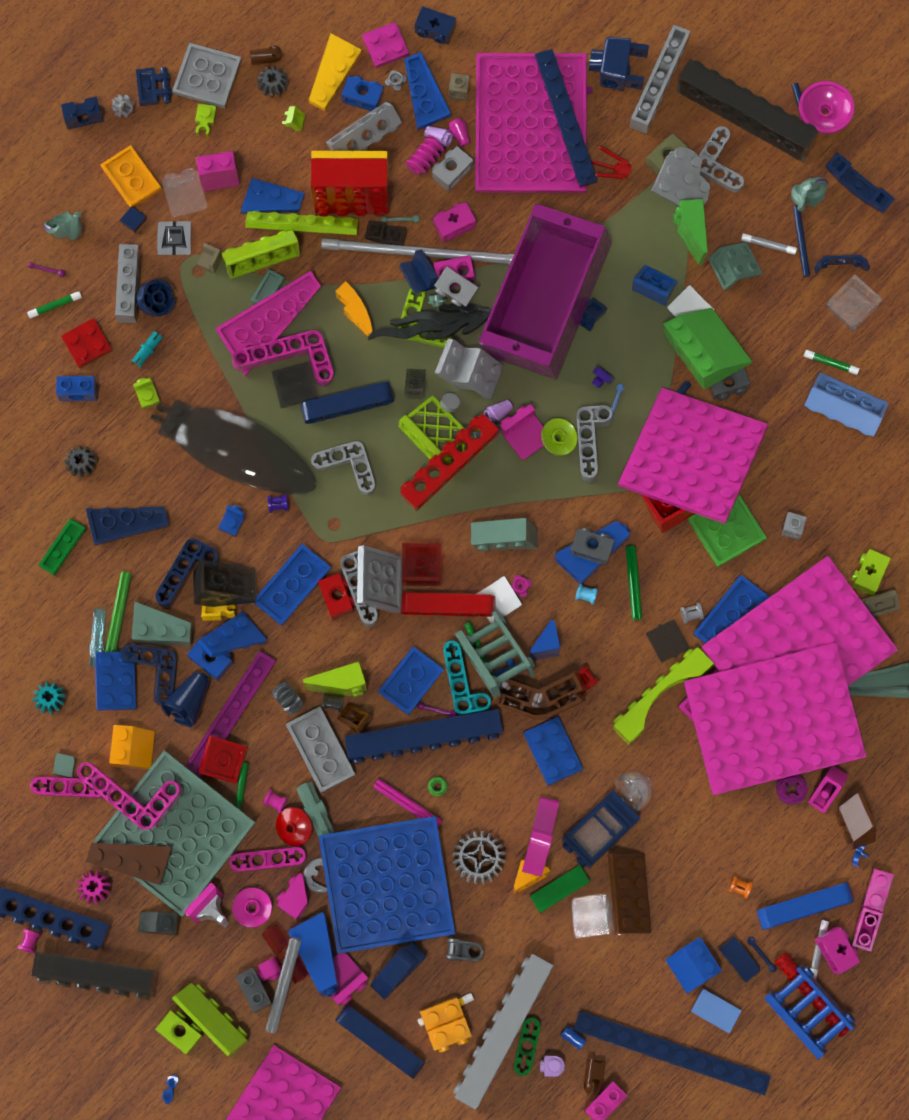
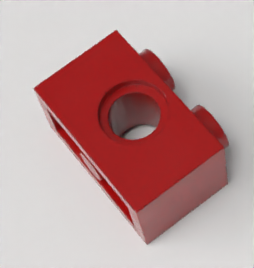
(339, 607)

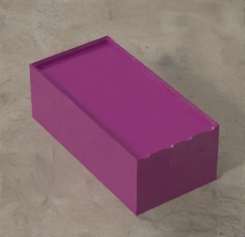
(545, 291)

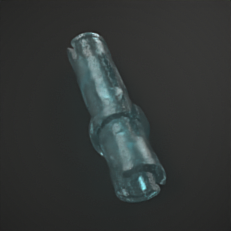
(97, 634)

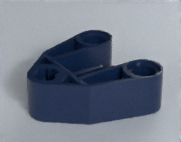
(398, 969)

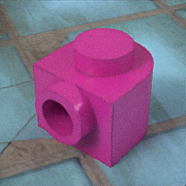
(269, 970)

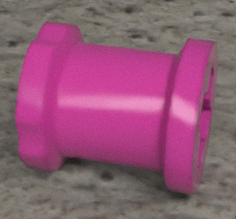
(275, 801)
(28, 941)

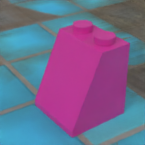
(217, 170)

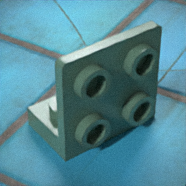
(734, 264)

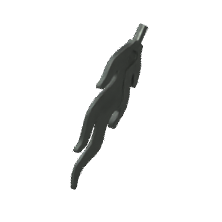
(446, 324)

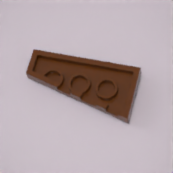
(133, 860)

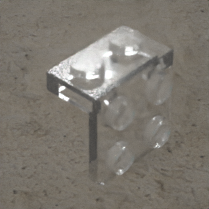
(184, 192)
(593, 916)

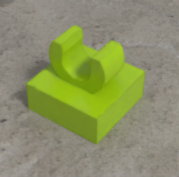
(294, 119)

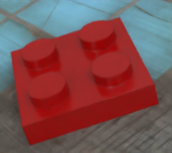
(86, 343)
(222, 759)

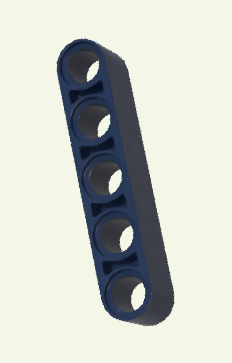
(347, 402)
(380, 1041)

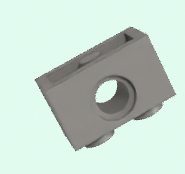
(448, 178)
(466, 291)

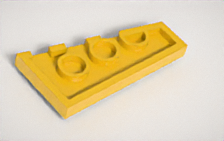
(334, 68)

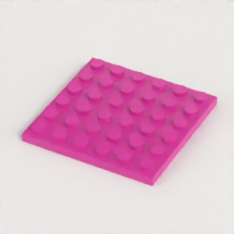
(693, 455)

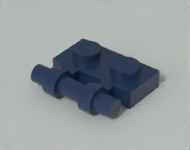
(147, 87)

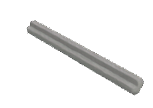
(283, 985)

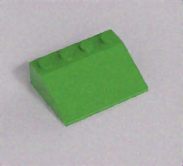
(705, 346)

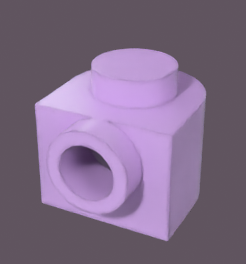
(552, 1066)

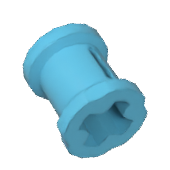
(586, 594)

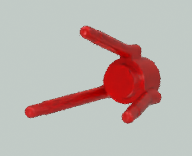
(621, 169)

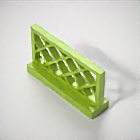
(419, 437)

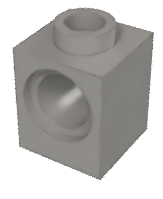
(793, 526)

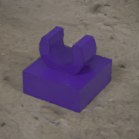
(602, 376)

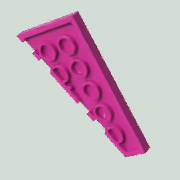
(268, 317)

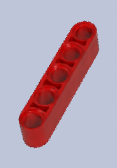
(447, 604)

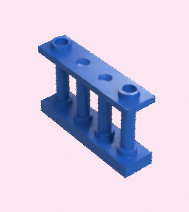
(804, 1030)

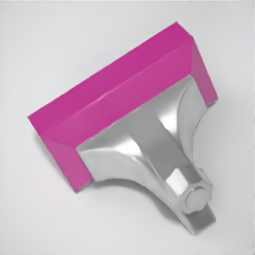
(207, 906)

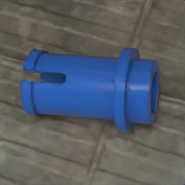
(573, 1038)

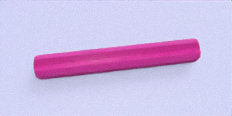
(404, 801)

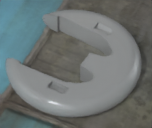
(311, 871)

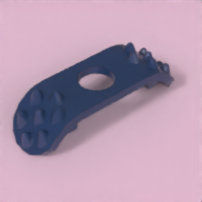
(857, 260)

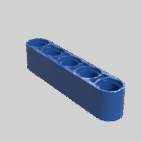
(805, 906)

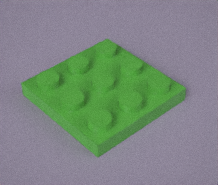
(728, 540)

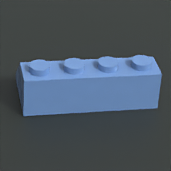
(846, 404)

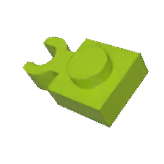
(204, 117)

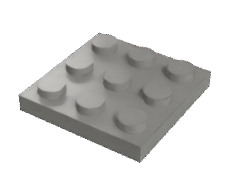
(207, 75)
(379, 579)

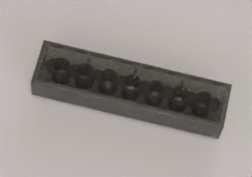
(747, 110)

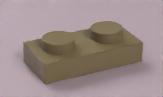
(882, 603)

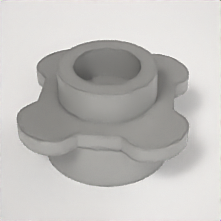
(394, 75)

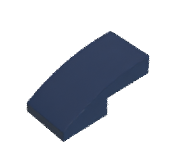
(739, 959)

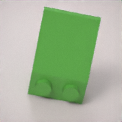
(691, 227)

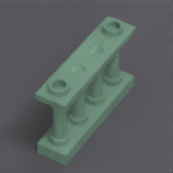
(484, 669)

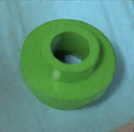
(437, 780)

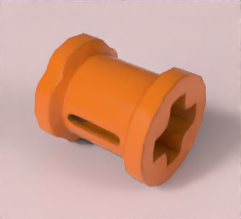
(744, 892)

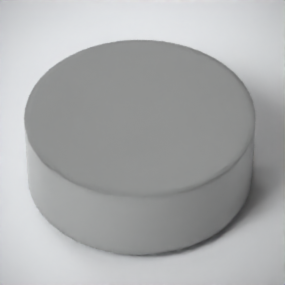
(450, 402)

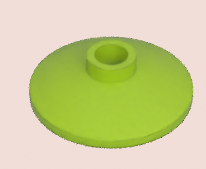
(564, 431)

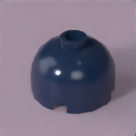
(155, 298)

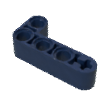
(183, 574)

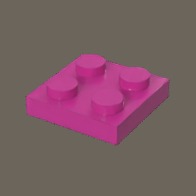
(385, 45)

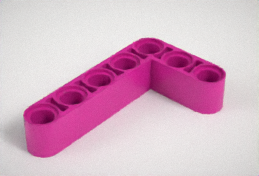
(289, 352)
(127, 799)
(541, 837)

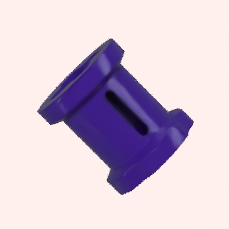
(273, 507)

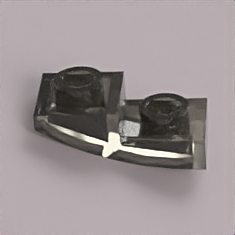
(385, 234)

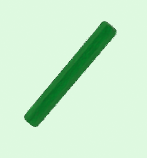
(633, 580)

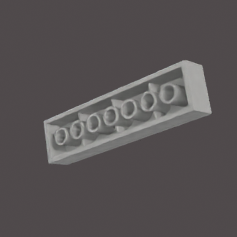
(505, 1029)

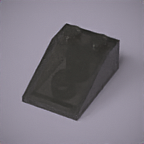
(223, 584)

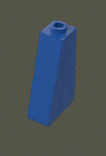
(583, 569)
(318, 953)

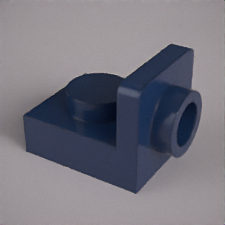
(592, 313)

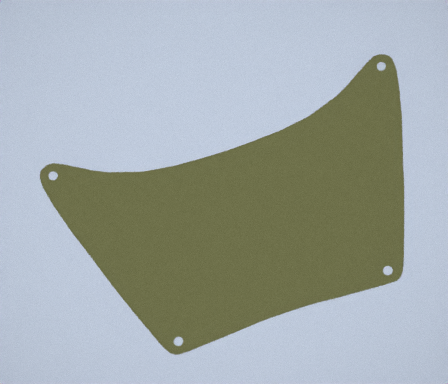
(623, 342)

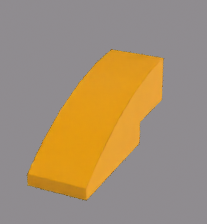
(354, 308)

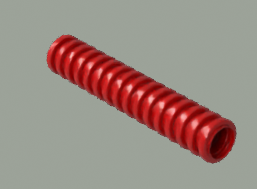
(789, 968)

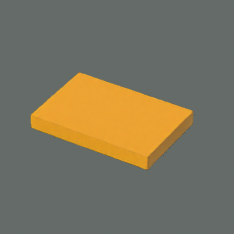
(131, 176)

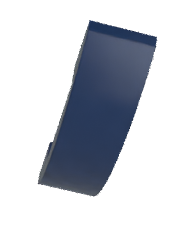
(858, 185)

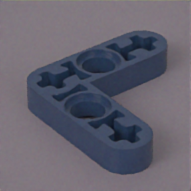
(157, 662)

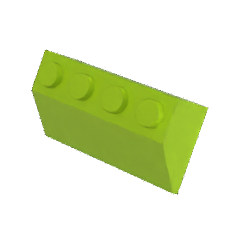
(261, 254)
(210, 1019)

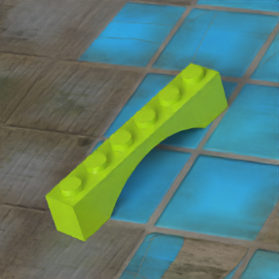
(632, 723)

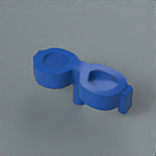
(857, 854)
(171, 1082)

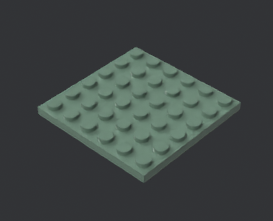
(199, 827)

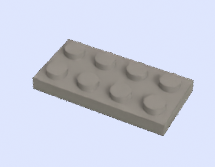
(320, 750)

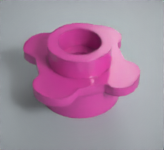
(525, 585)

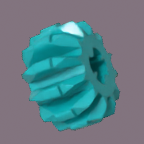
(42, 694)

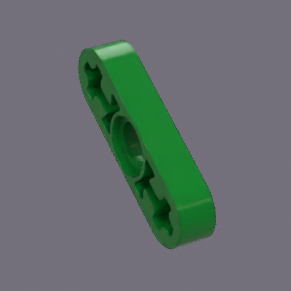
(525, 1031)

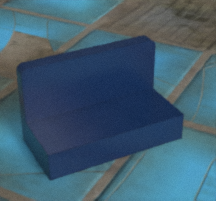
(419, 273)

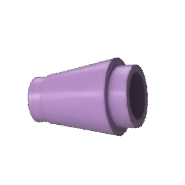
(442, 135)
(498, 411)

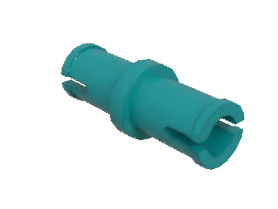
(147, 349)

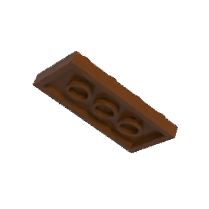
(629, 894)

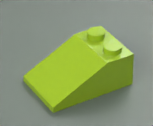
(340, 681)

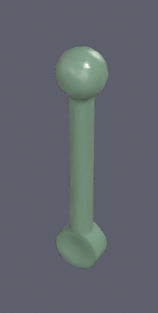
(415, 219)

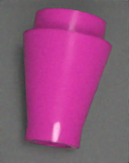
(459, 131)

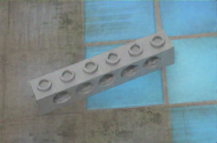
(660, 79)

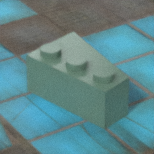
(504, 534)
(159, 628)

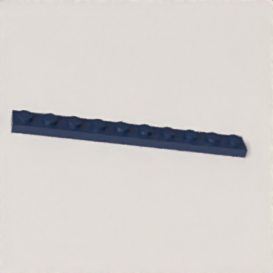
(672, 1053)

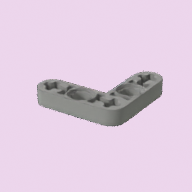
(710, 160)
(361, 458)

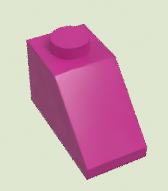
(828, 789)

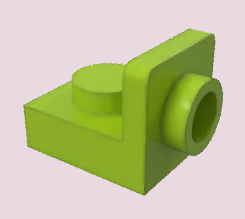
(146, 393)

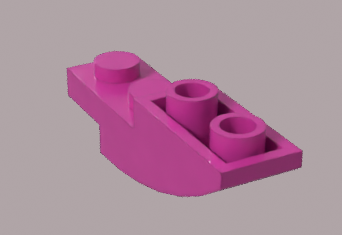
(872, 909)

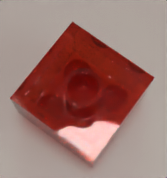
(421, 564)

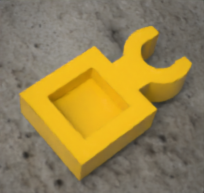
(216, 613)

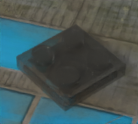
(294, 385)

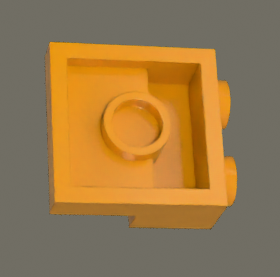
(445, 1024)

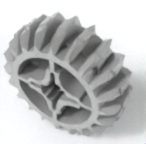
(488, 858)

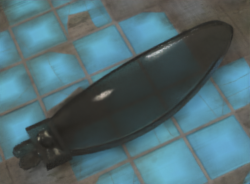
(236, 448)

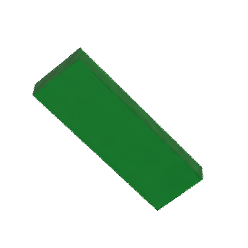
(62, 547)
(559, 889)

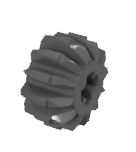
(274, 87)
(88, 463)
(287, 698)

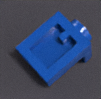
(232, 520)

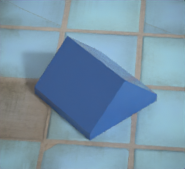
(654, 285)
(547, 644)

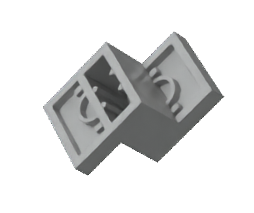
(469, 369)

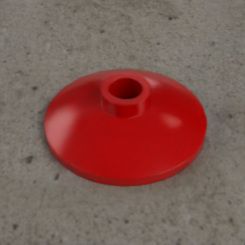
(301, 826)

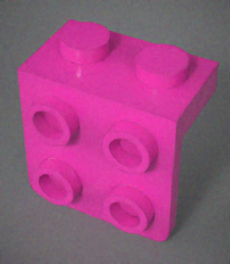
(523, 432)
(349, 978)

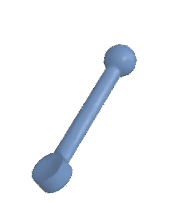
(620, 387)

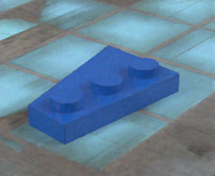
(270, 197)

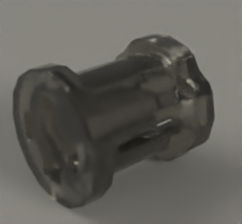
(332, 702)

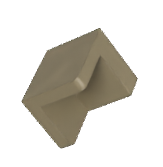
(210, 258)

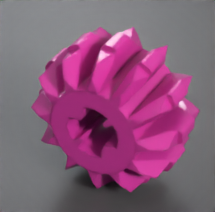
(88, 893)

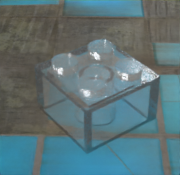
(854, 302)

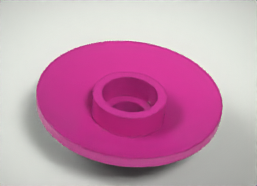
(250, 897)

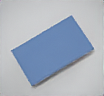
(716, 1011)

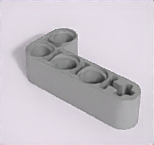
(590, 444)
(351, 574)

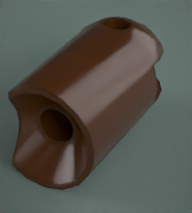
(265, 55)
(594, 1074)

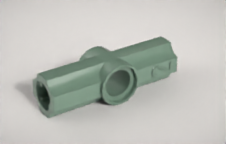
(315, 809)

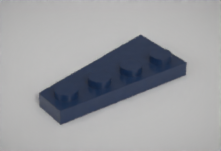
(117, 524)

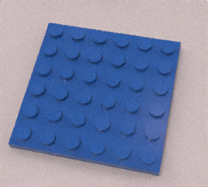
(386, 884)

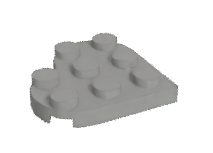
(681, 177)

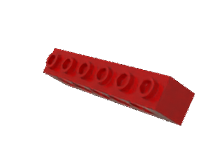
(417, 499)

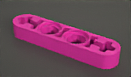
(68, 787)
(267, 856)

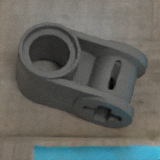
(463, 951)

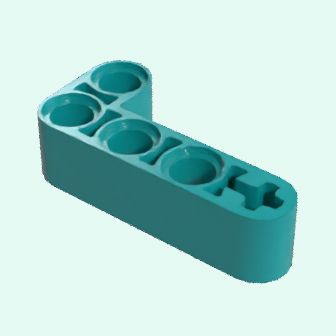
(460, 678)

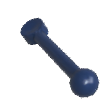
(751, 941)

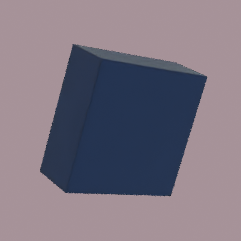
(133, 219)

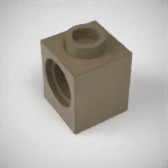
(459, 87)

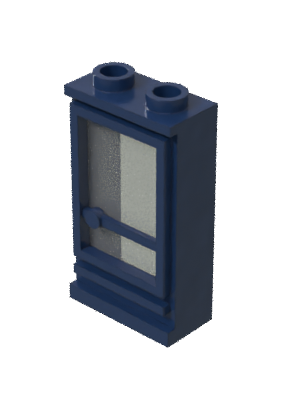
(600, 830)

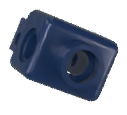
(614, 63)

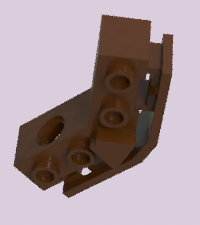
(542, 697)

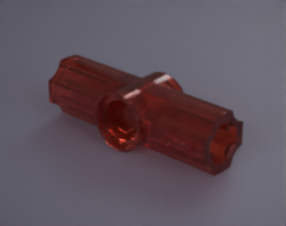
(277, 944)

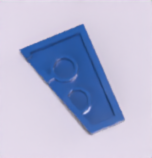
(232, 635)

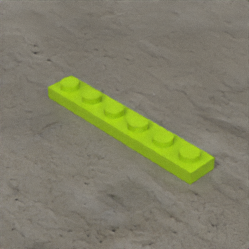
(302, 223)

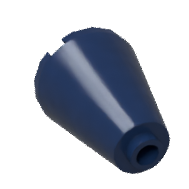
(187, 700)

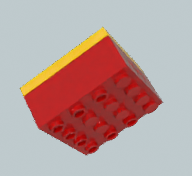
(350, 182)

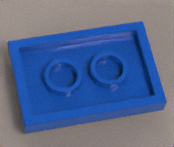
(410, 681)
(114, 682)
(553, 751)

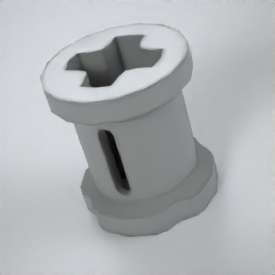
(691, 613)

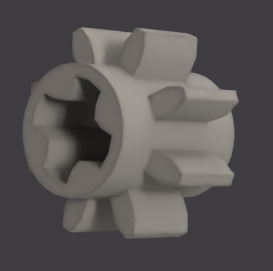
(122, 106)

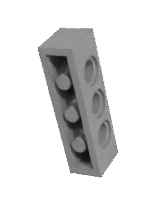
(368, 122)
(127, 283)

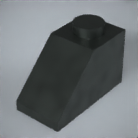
(159, 923)

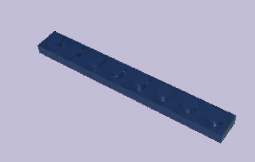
(565, 118)

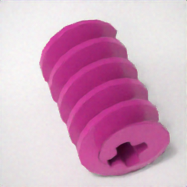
(425, 155)

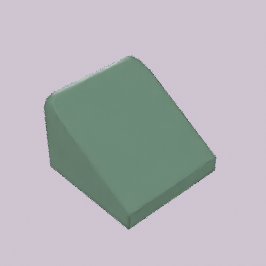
(64, 765)

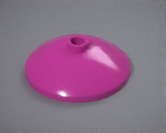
(826, 97)

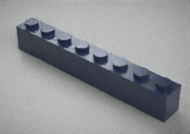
(423, 735)

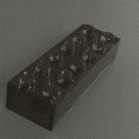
(93, 974)

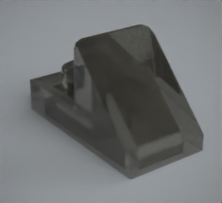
(415, 384)

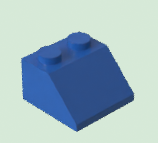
(693, 965)

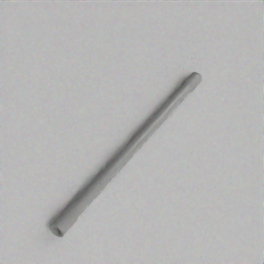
(336, 244)

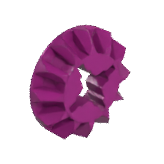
(801, 790)

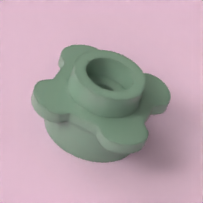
(436, 300)

